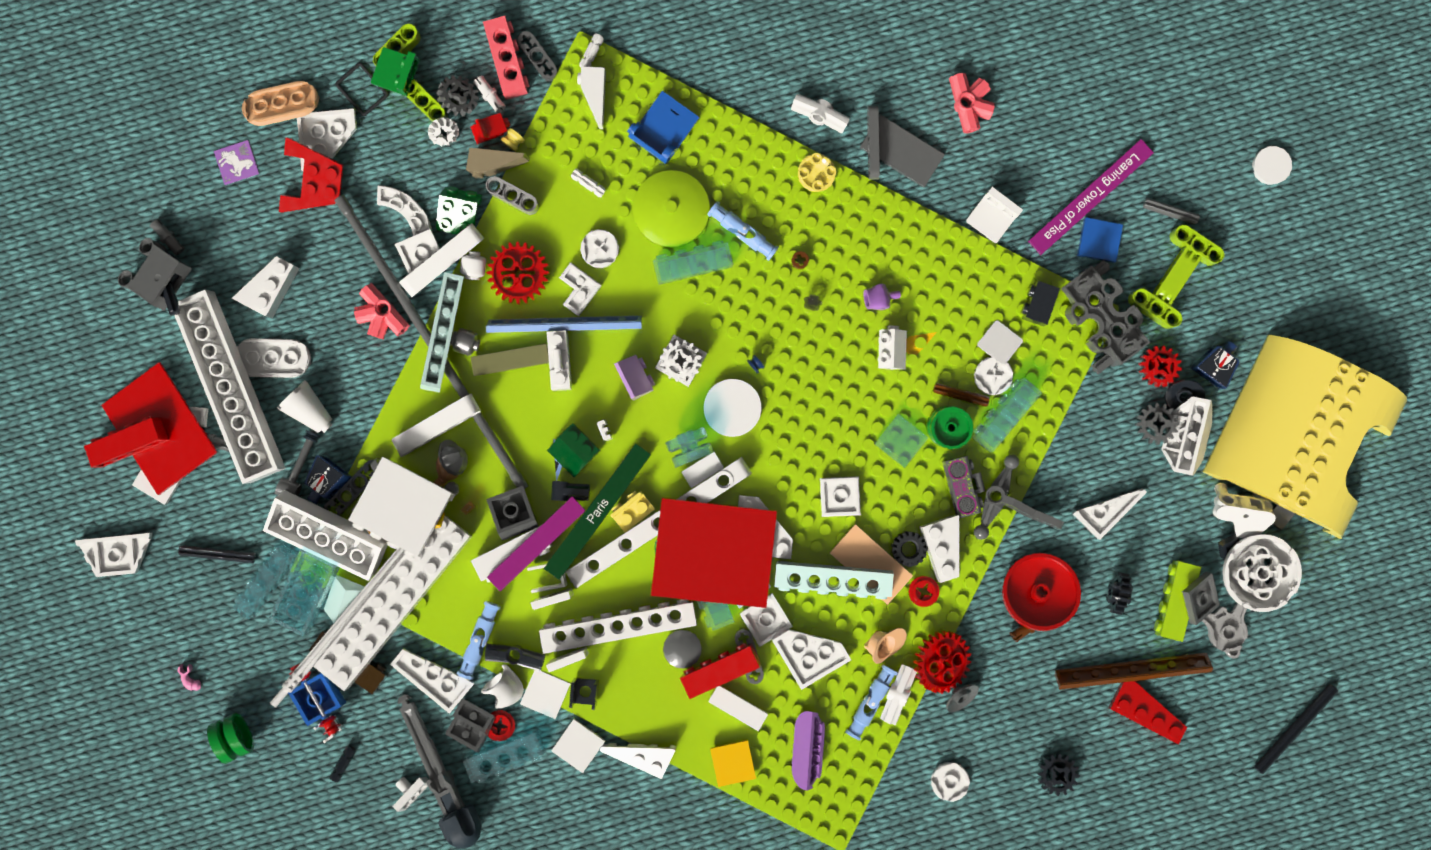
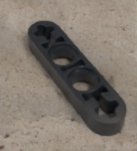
(350, 486)

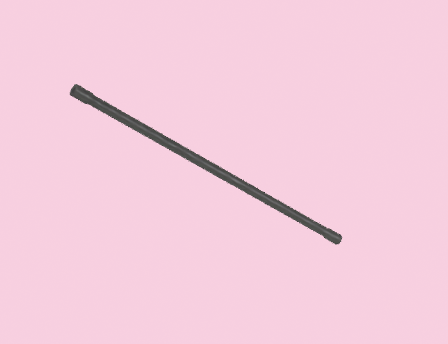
(348, 212)

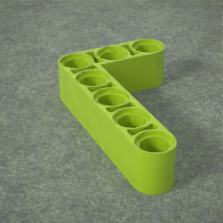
(419, 92)

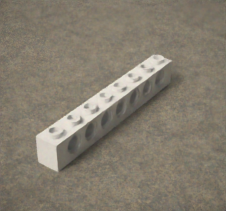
(552, 644)

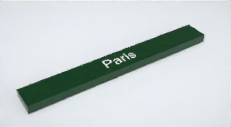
(597, 512)

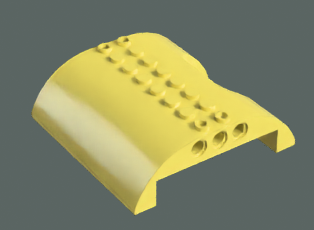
(1301, 430)

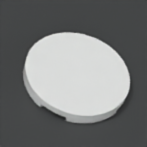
(732, 407)

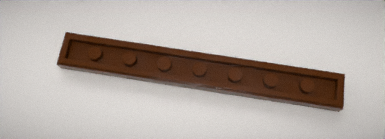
(1133, 671)

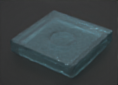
(901, 440)

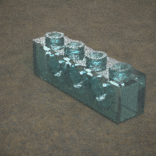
(474, 763)

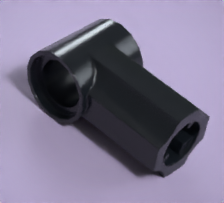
(565, 490)

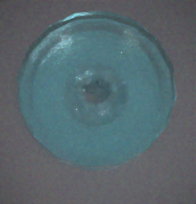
(689, 446)

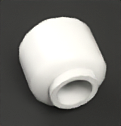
(473, 265)

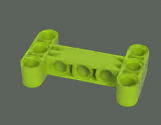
(1176, 276)

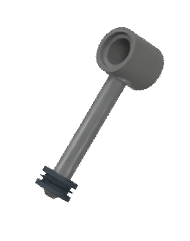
(290, 484)

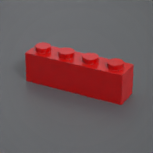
(126, 442)
(721, 670)

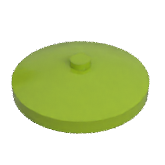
(671, 208)

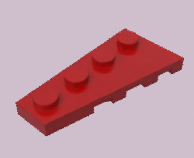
(1145, 710)

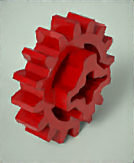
(1154, 361)

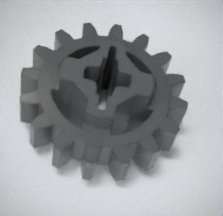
(458, 95)
(1157, 416)

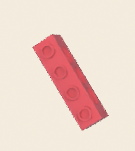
(510, 87)

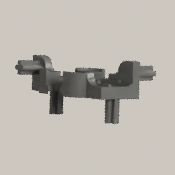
(1115, 348)

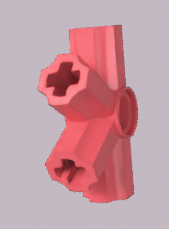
(973, 96)
(372, 313)

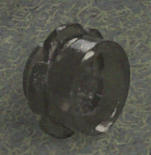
(812, 302)

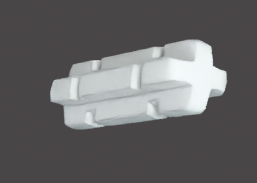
(591, 50)
(588, 183)

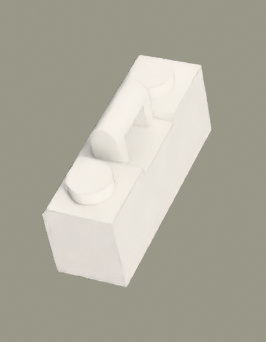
(559, 360)

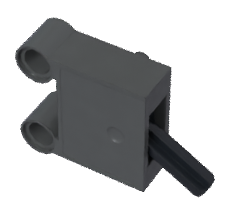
(157, 278)

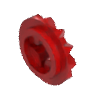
(932, 588)
(505, 732)

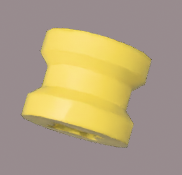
(512, 139)

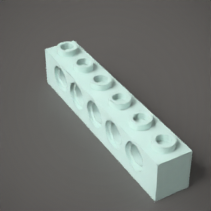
(441, 332)
(863, 575)

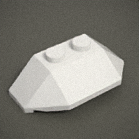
(1189, 444)

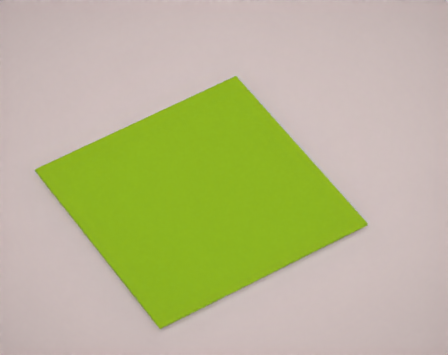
(817, 420)

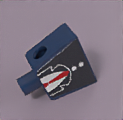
(1218, 365)
(325, 479)

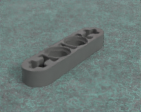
(873, 142)

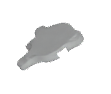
(1227, 630)

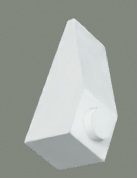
(593, 87)

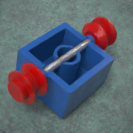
(316, 700)

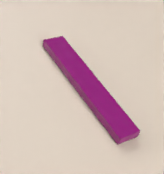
(536, 543)

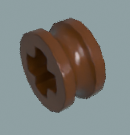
(797, 265)

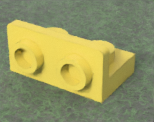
(632, 511)

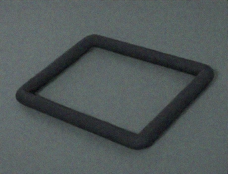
(350, 99)

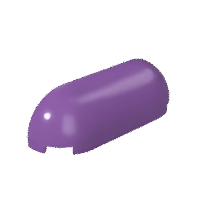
(807, 749)

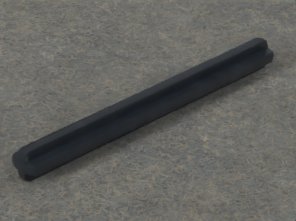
(1296, 729)

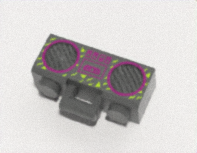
(960, 486)

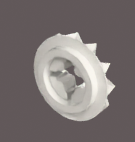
(446, 124)

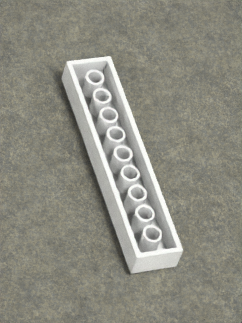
(228, 387)
(390, 605)

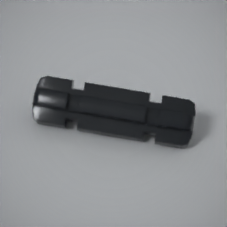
(342, 763)

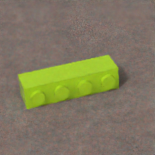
(1173, 611)

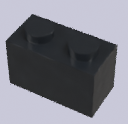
(1040, 303)

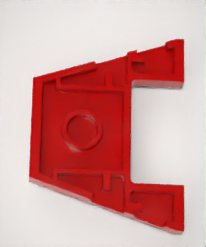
(320, 179)

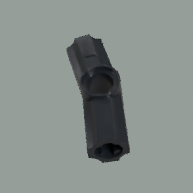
(502, 653)

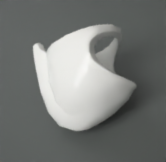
(505, 687)

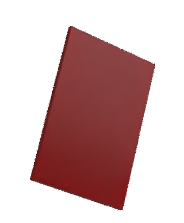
(188, 443)

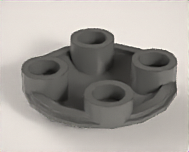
(682, 649)

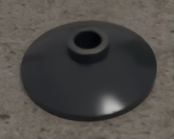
(1174, 393)

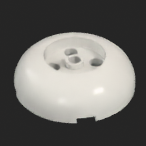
(1283, 569)

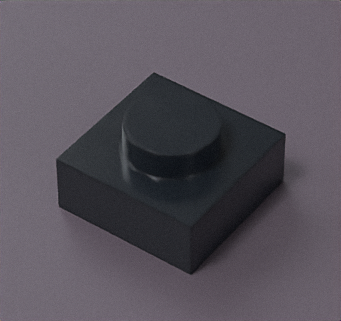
(1226, 544)

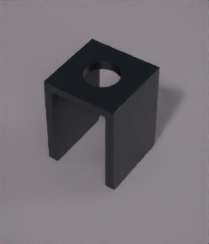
(577, 698)

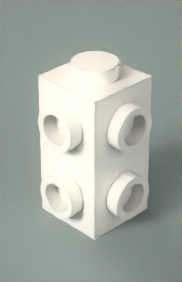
(892, 348)

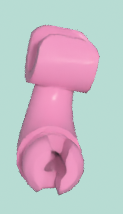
(189, 683)

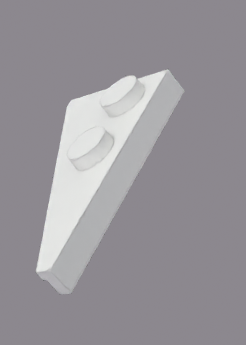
(1104, 515)
(647, 758)

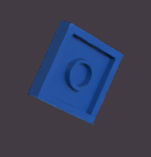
(1100, 240)

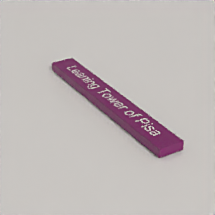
(1090, 197)

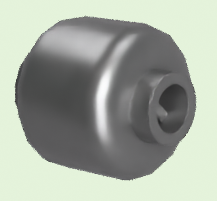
(465, 341)

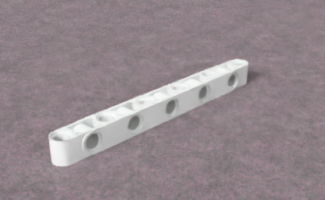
(646, 530)

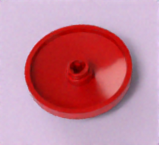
(1041, 592)

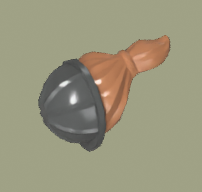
(450, 462)

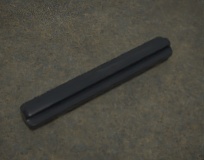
(218, 554)

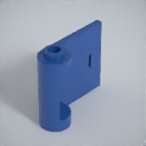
(662, 129)

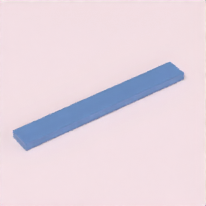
(561, 324)

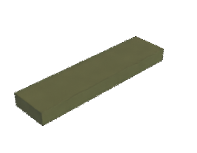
(510, 360)

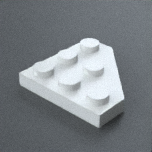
(326, 130)
(782, 541)
(809, 655)

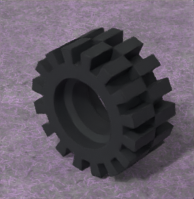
(920, 549)

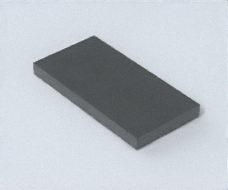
(905, 152)

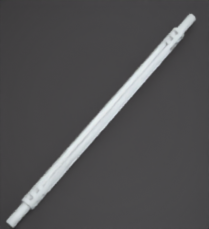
(320, 648)

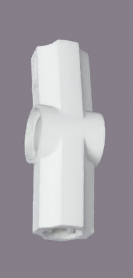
(820, 112)
(898, 695)

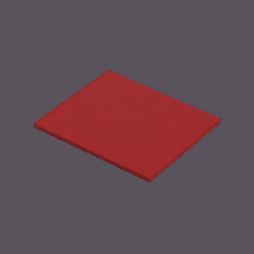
(713, 553)

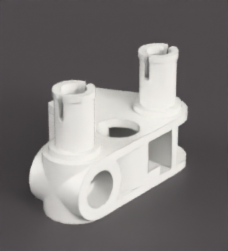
(1248, 514)

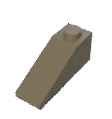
(491, 162)

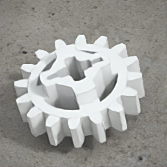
(689, 359)

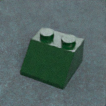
(573, 450)

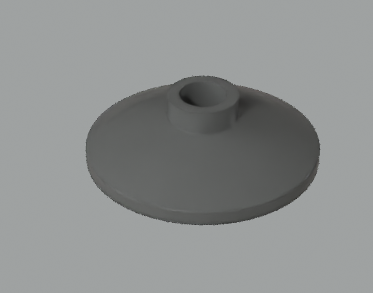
(961, 697)

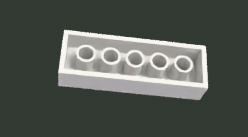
(324, 535)

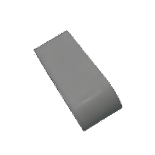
(504, 190)

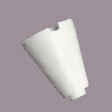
(306, 408)

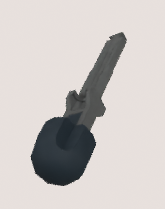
(460, 822)

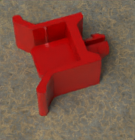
(489, 128)

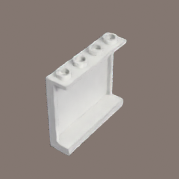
(400, 507)

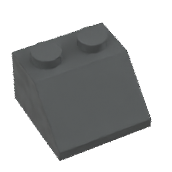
(512, 513)

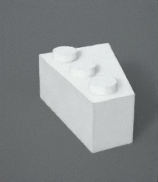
(268, 287)
(943, 546)

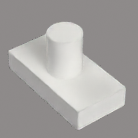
(410, 792)

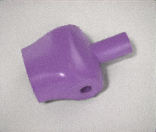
(878, 297)

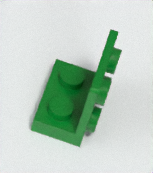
(395, 71)

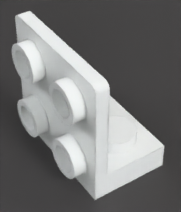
(993, 215)

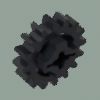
(1119, 593)
(1052, 779)

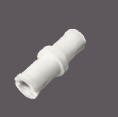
(489, 94)

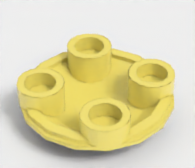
(816, 172)

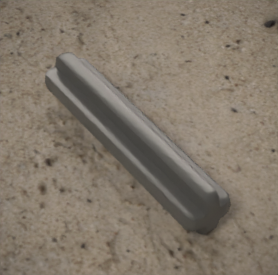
(1171, 211)

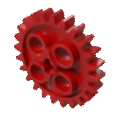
(517, 290)
(949, 661)

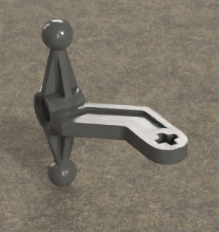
(992, 508)

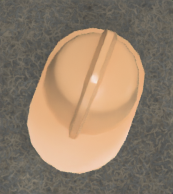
(885, 644)

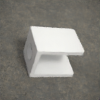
(563, 580)

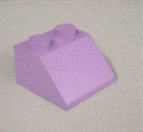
(634, 377)

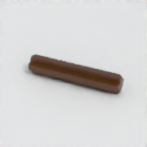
(961, 394)

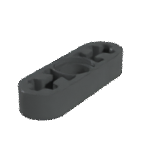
(534, 42)
(749, 640)

